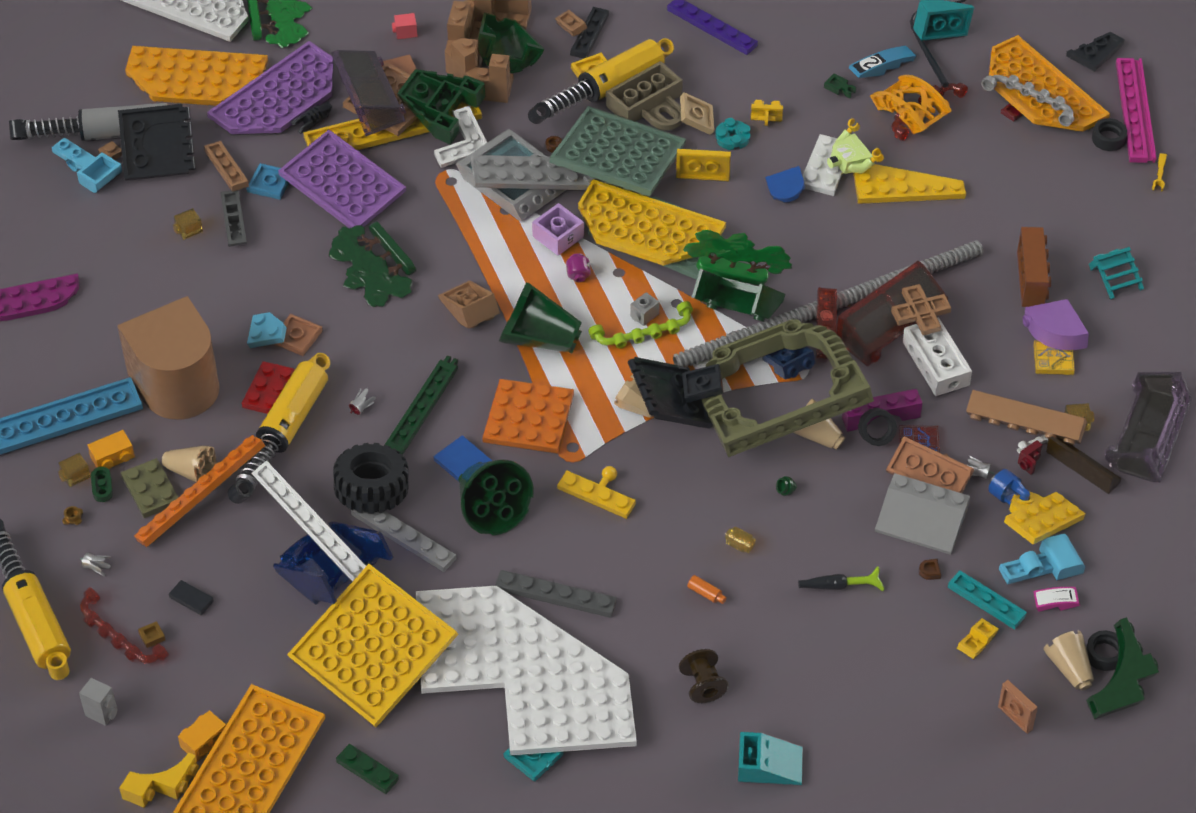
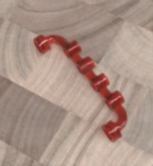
(902, 132)
(118, 640)

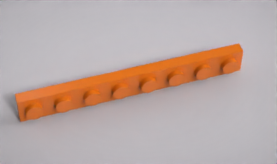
(197, 492)

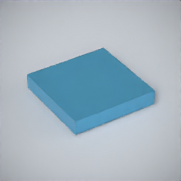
(267, 182)

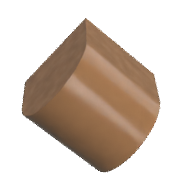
(171, 360)

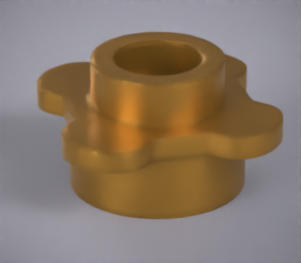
(72, 511)

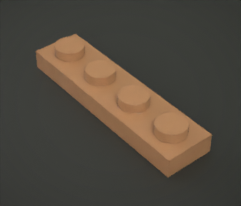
(226, 166)

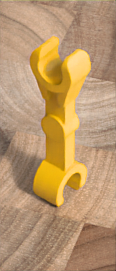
(1161, 163)

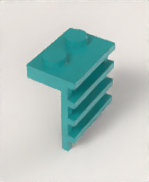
(1112, 260)

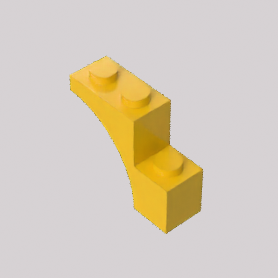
(141, 787)

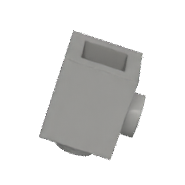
(644, 309)

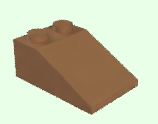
(470, 304)

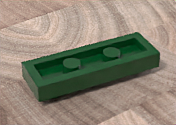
(367, 768)

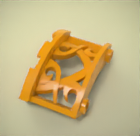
(893, 100)

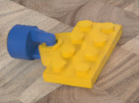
(1032, 514)

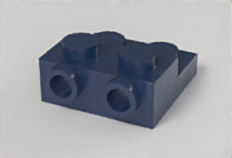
(790, 362)

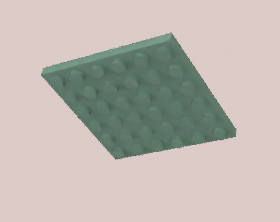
(618, 151)

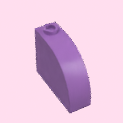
(1056, 325)

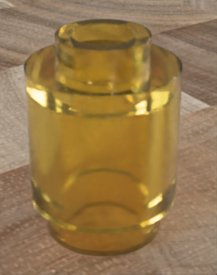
(740, 539)

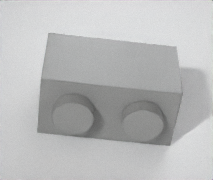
(98, 701)

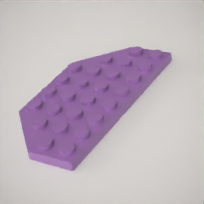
(278, 94)

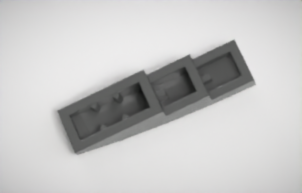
(233, 218)

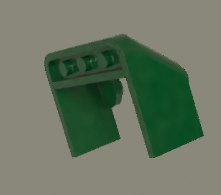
(737, 296)

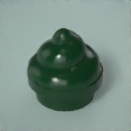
(785, 486)

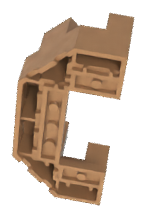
(462, 51)

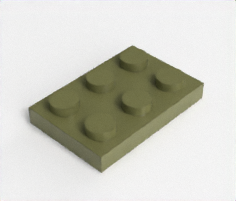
(149, 487)

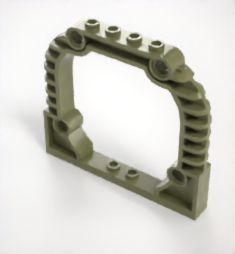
(847, 393)

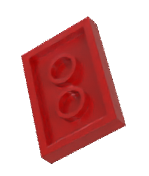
(266, 387)

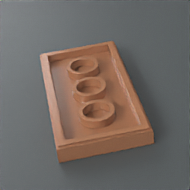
(929, 466)

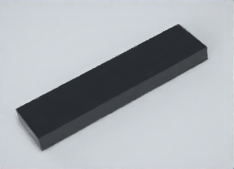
(587, 38)

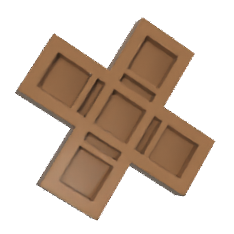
(921, 309)

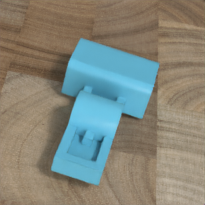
(94, 171)
(1056, 557)

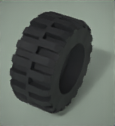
(370, 494)

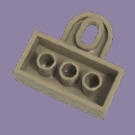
(648, 96)

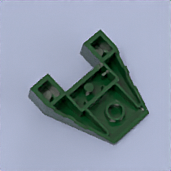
(436, 97)

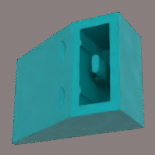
(769, 760)

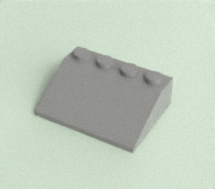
(922, 513)

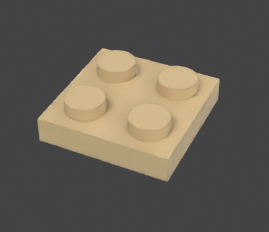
(697, 113)

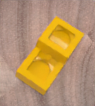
(978, 638)

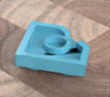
(266, 330)

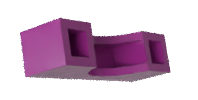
(902, 404)

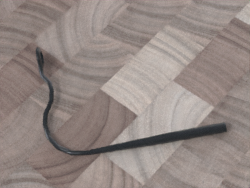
(929, 56)

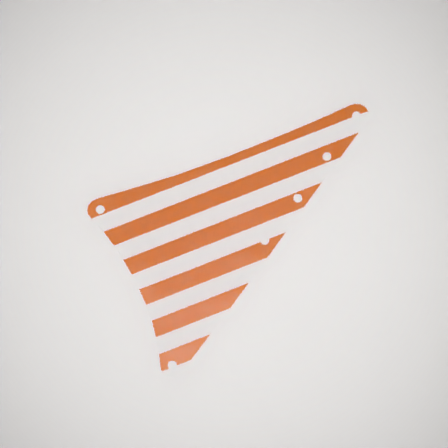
(595, 371)

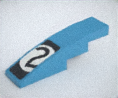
(881, 61)

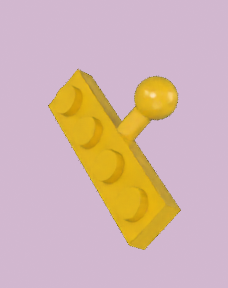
(598, 493)

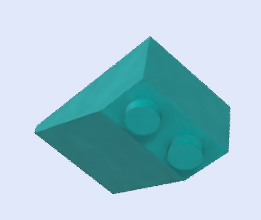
(942, 19)

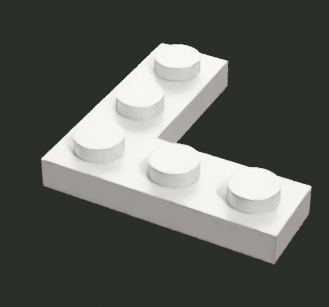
(473, 139)

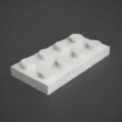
(818, 174)

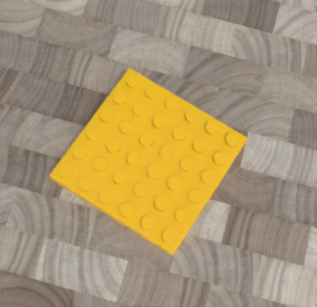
(372, 645)

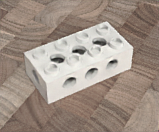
(937, 359)

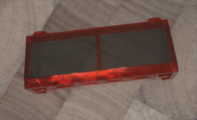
(870, 323)

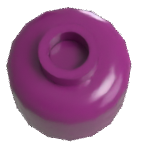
(578, 267)

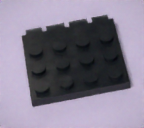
(156, 141)
(664, 393)

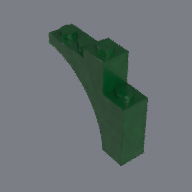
(1131, 668)

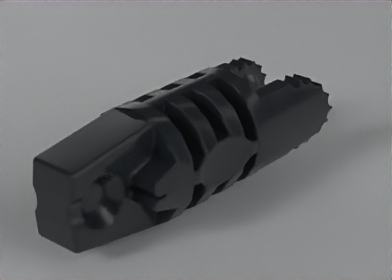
(312, 116)

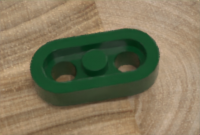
(101, 488)

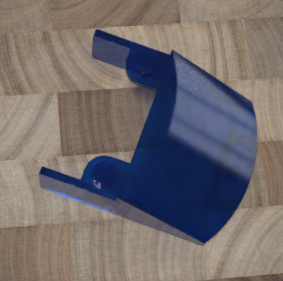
(316, 574)

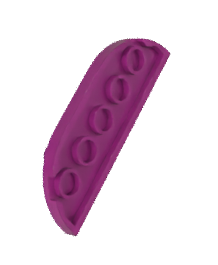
(37, 297)

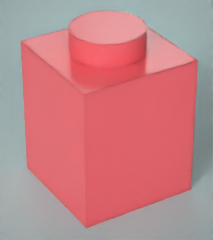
(405, 26)

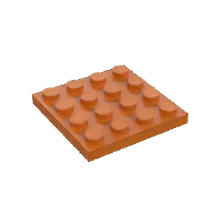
(528, 416)

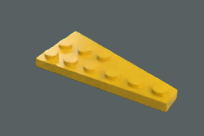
(899, 185)

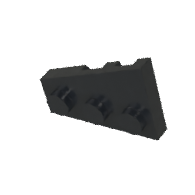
(1096, 52)

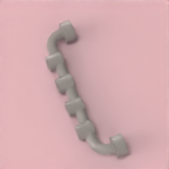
(1027, 89)

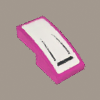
(1056, 597)

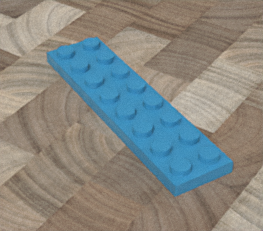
(68, 414)

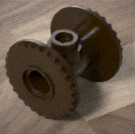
(708, 683)

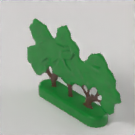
(283, 14)
(737, 249)

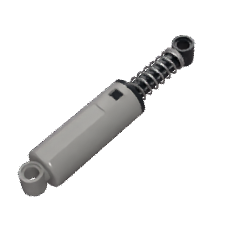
(91, 123)

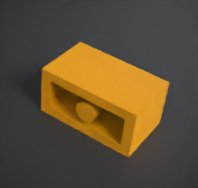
(111, 450)
(201, 735)

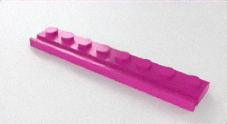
(1135, 110)

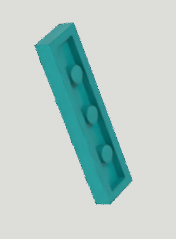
(987, 599)

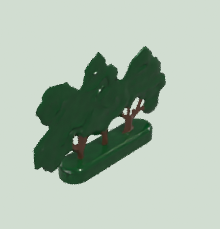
(372, 270)

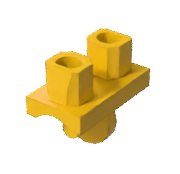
(766, 112)

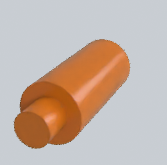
(706, 589)

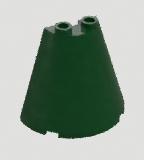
(510, 39)
(541, 323)

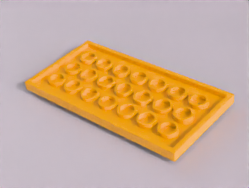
(253, 756)

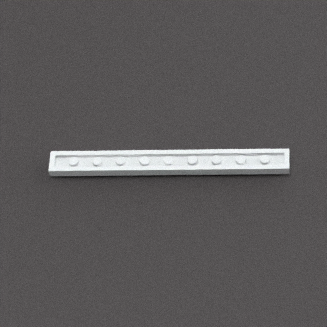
(309, 520)

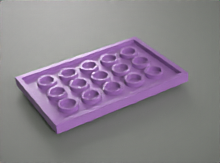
(342, 180)

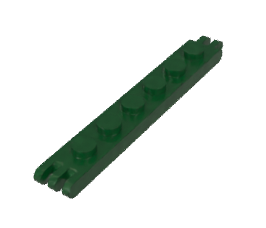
(423, 404)

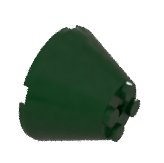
(495, 496)

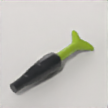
(840, 581)

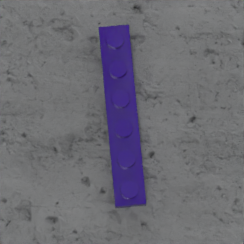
(712, 26)

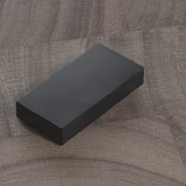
(191, 597)

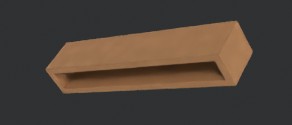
(1026, 416)

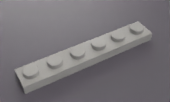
(408, 538)

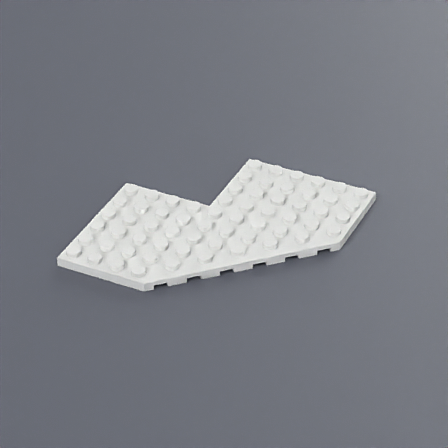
(554, 685)

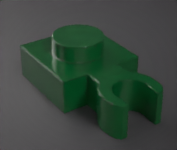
(839, 84)

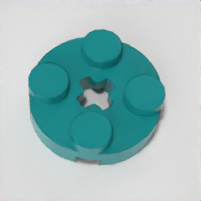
(729, 127)

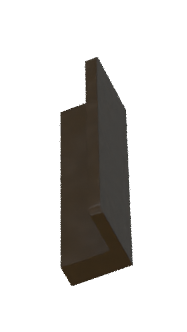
(1083, 464)

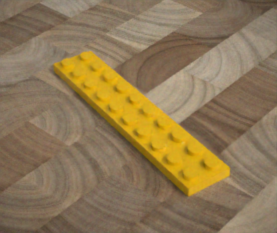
(354, 135)

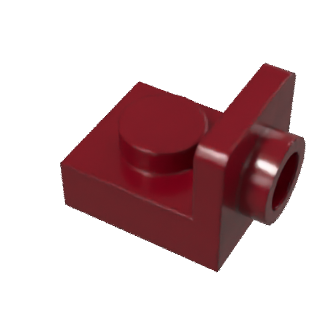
(1029, 456)

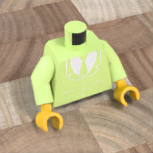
(851, 153)

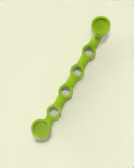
(684, 309)

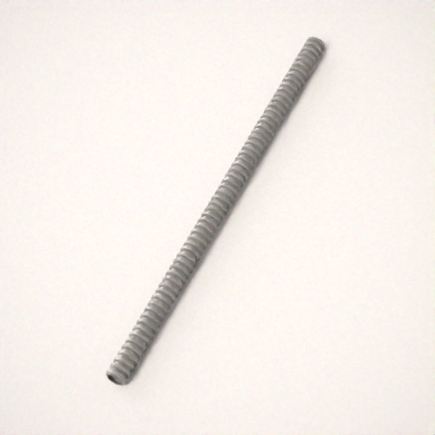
(844, 298)

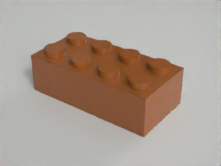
(1033, 266)

